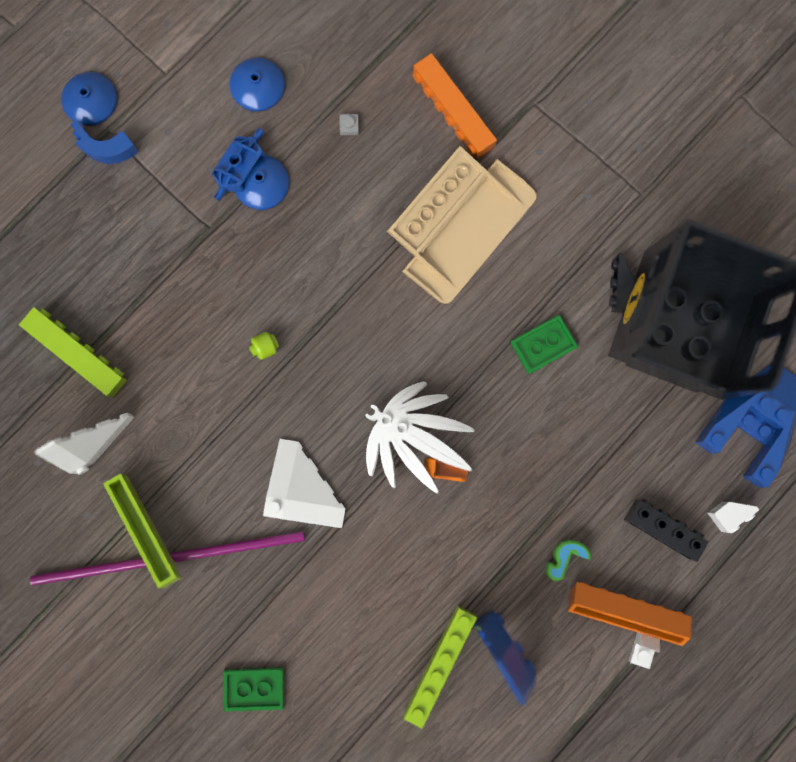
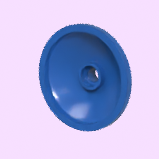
(261, 93)
(95, 105)
(269, 190)

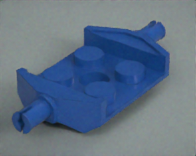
(232, 176)

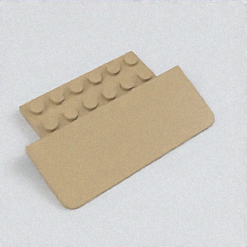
(459, 222)

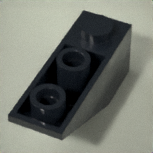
(621, 284)

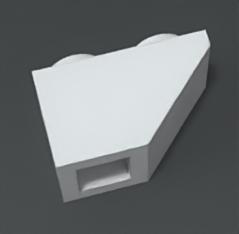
(730, 515)

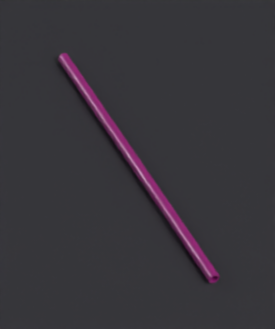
(176, 556)

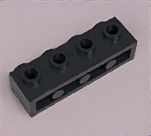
(665, 530)

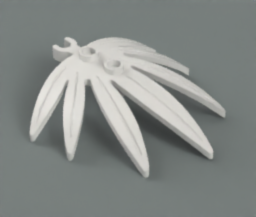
(397, 426)

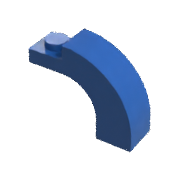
(109, 151)

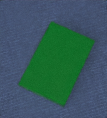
(544, 344)
(253, 689)

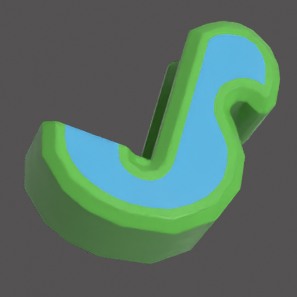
(561, 555)

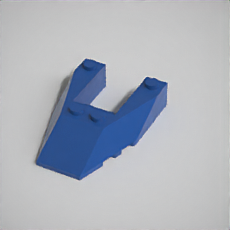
(766, 418)
(507, 655)

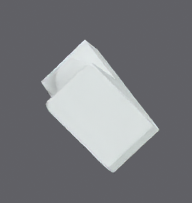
(643, 650)

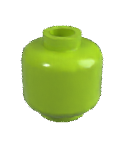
(263, 345)

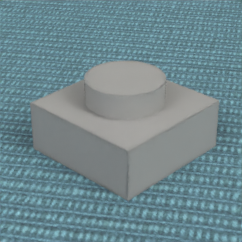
(349, 124)

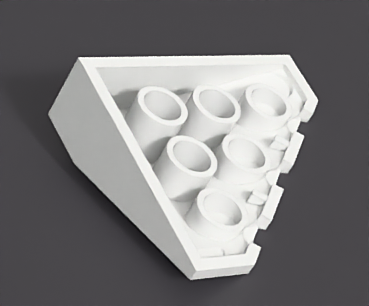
(84, 446)
(298, 490)

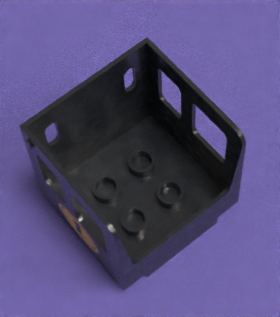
(705, 312)

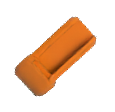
(441, 470)

